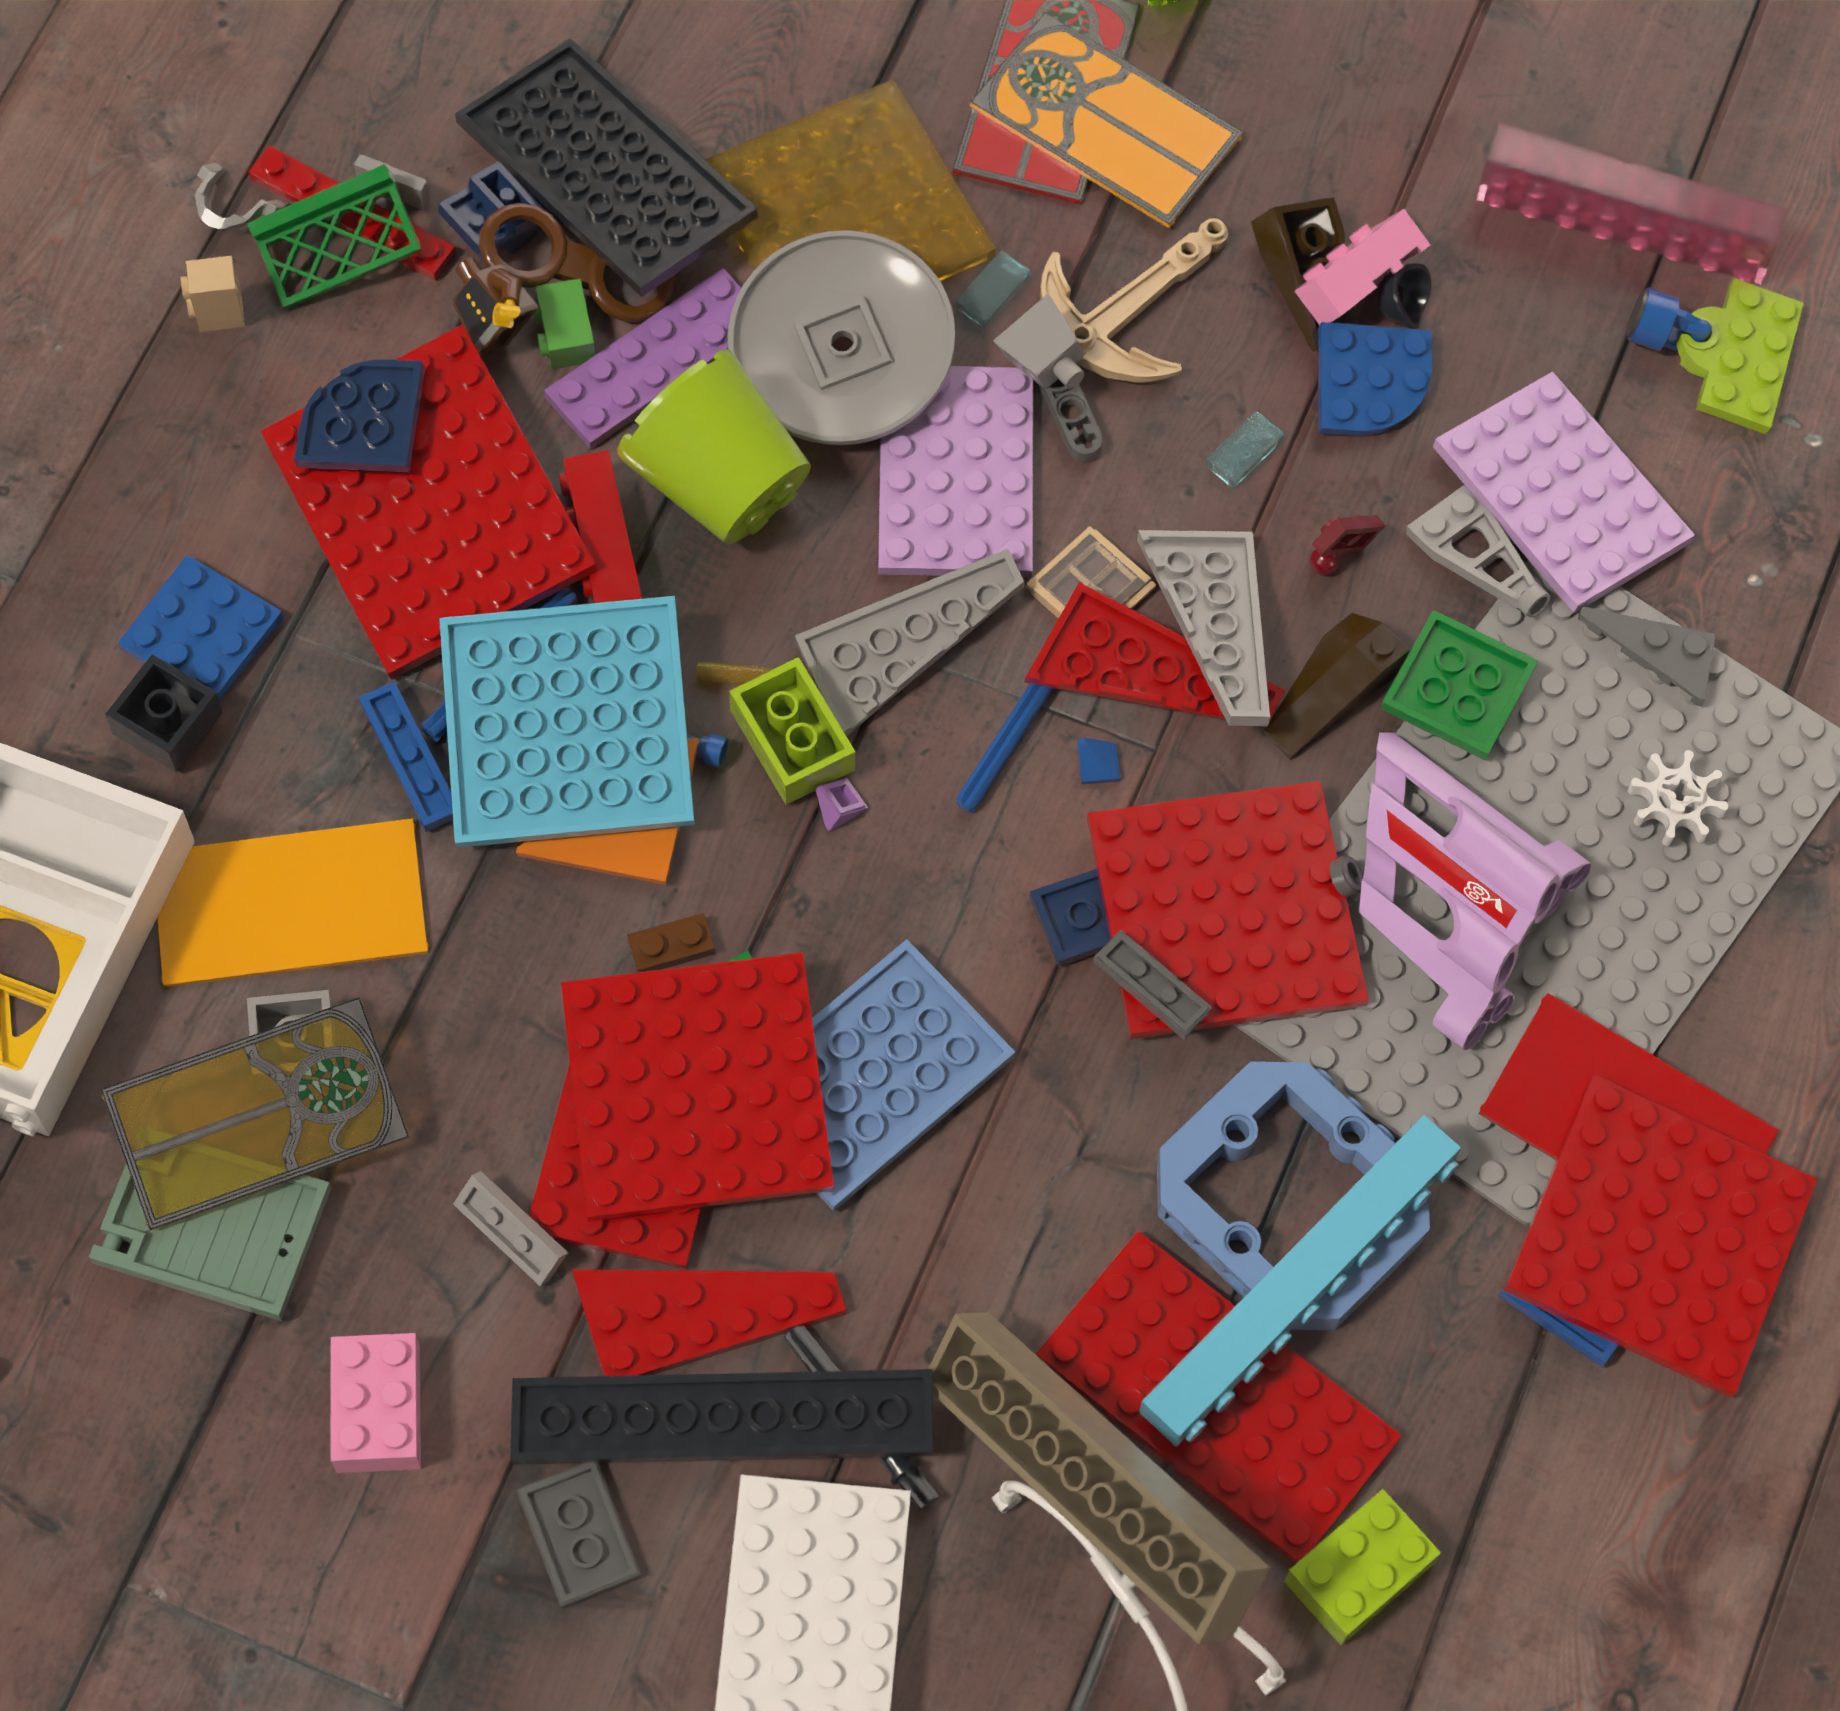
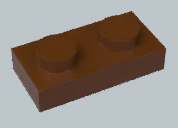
(671, 943)

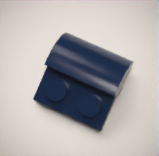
(483, 196)

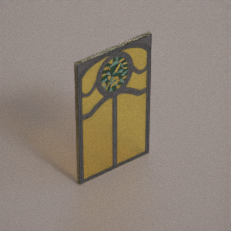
(254, 1113)

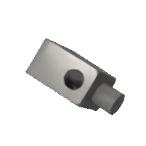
(1043, 346)

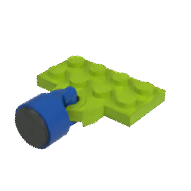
(1734, 348)

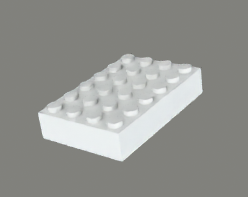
(813, 1597)

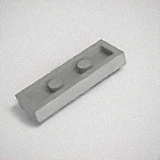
(510, 1228)

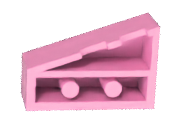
(1361, 266)

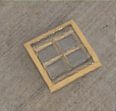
(1097, 565)

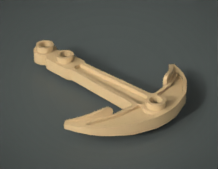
(1117, 311)

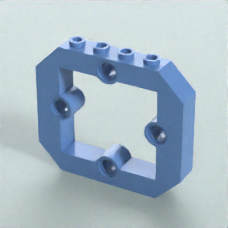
(1238, 1108)

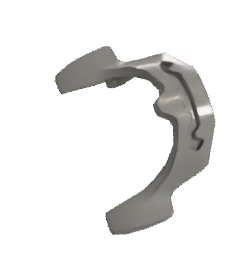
(210, 174)

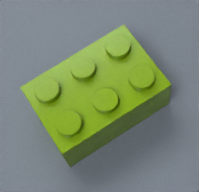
(792, 730)
(1362, 1567)

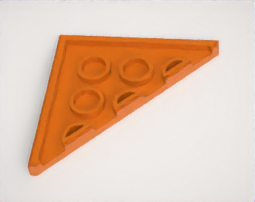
(629, 854)

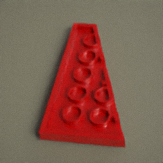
(1125, 657)
(677, 1317)

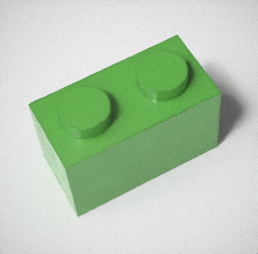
(565, 324)

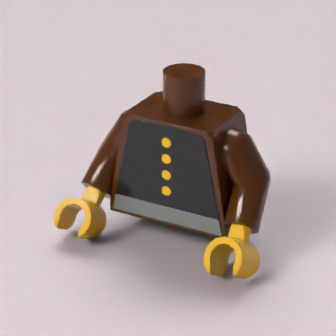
(491, 305)

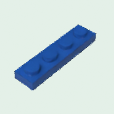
(409, 755)

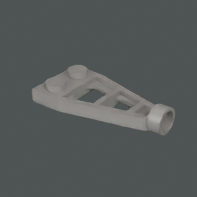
(1453, 519)

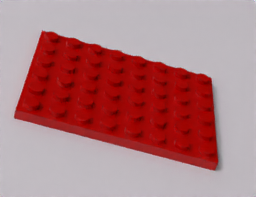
(456, 533)

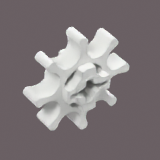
(1663, 803)

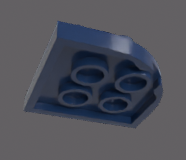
(363, 418)

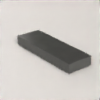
(1152, 984)

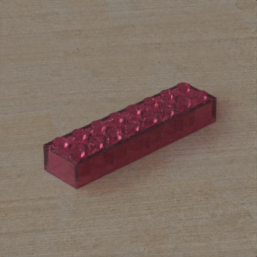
(1631, 204)

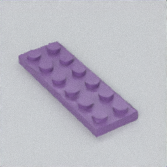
(633, 370)

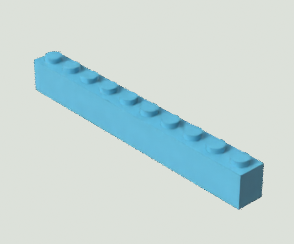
(1299, 1281)

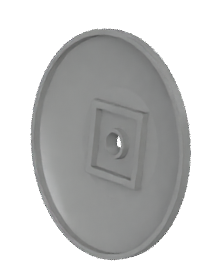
(851, 289)

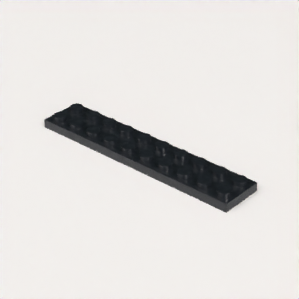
(722, 1416)

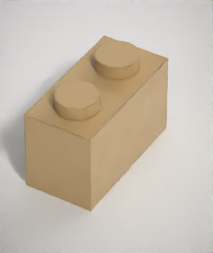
(213, 294)

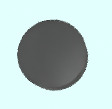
(1346, 875)

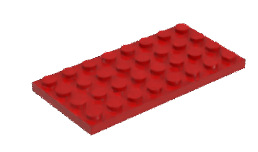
(1282, 1449)

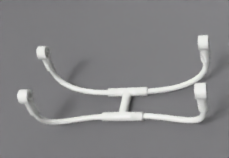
(1122, 1588)

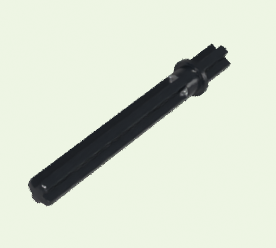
(902, 1469)

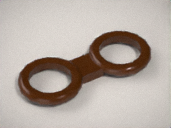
(566, 263)

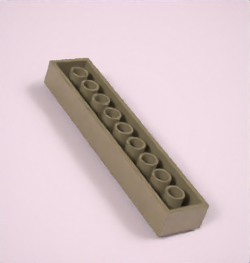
(1096, 1478)

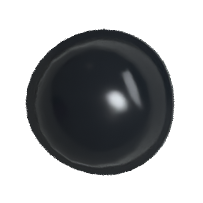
(1405, 294)

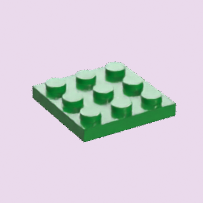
(1459, 685)

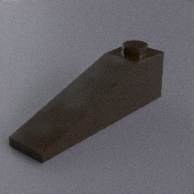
(1293, 242)
(1339, 676)

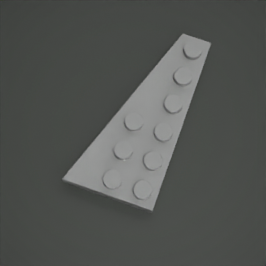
(1216, 602)
(886, 645)

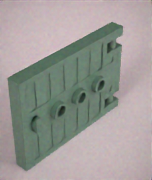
(225, 1253)

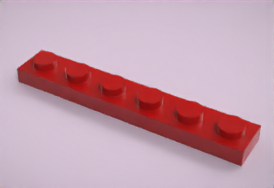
(298, 181)

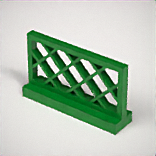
(327, 206)

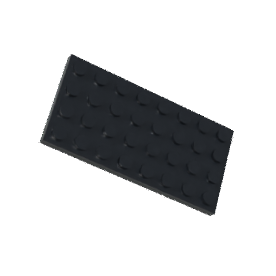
(606, 166)

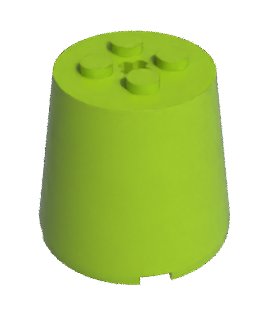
(717, 449)

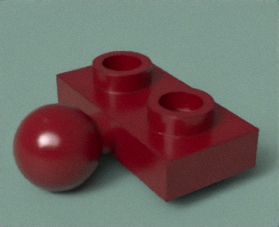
(1340, 537)

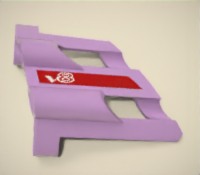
(1484, 870)

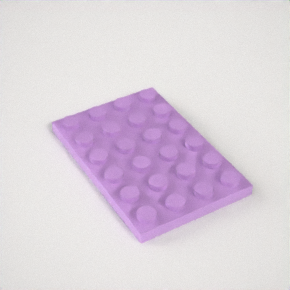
(960, 477)
(1563, 491)

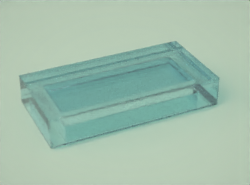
(993, 289)

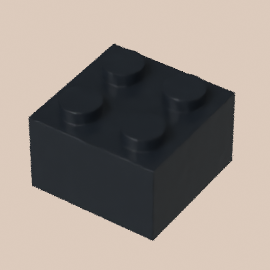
(164, 713)

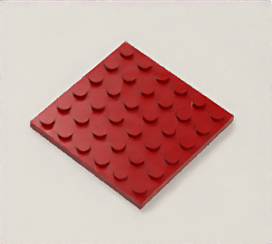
(1232, 903)
(696, 1086)
(1661, 1235)

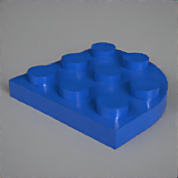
(1370, 377)

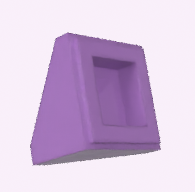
(839, 803)

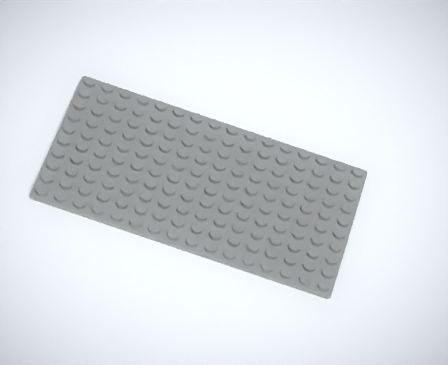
(1639, 926)

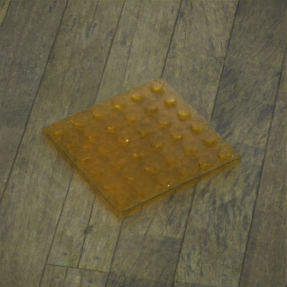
(855, 170)

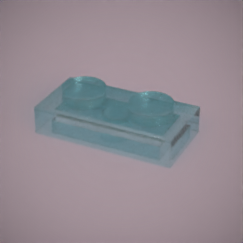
(1244, 449)

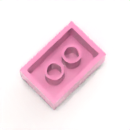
(375, 1403)

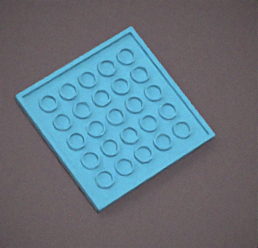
(566, 721)

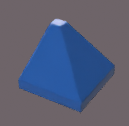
(1097, 761)

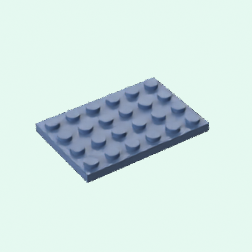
(895, 1063)

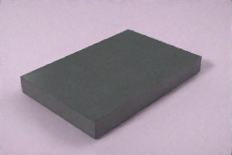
(578, 1534)

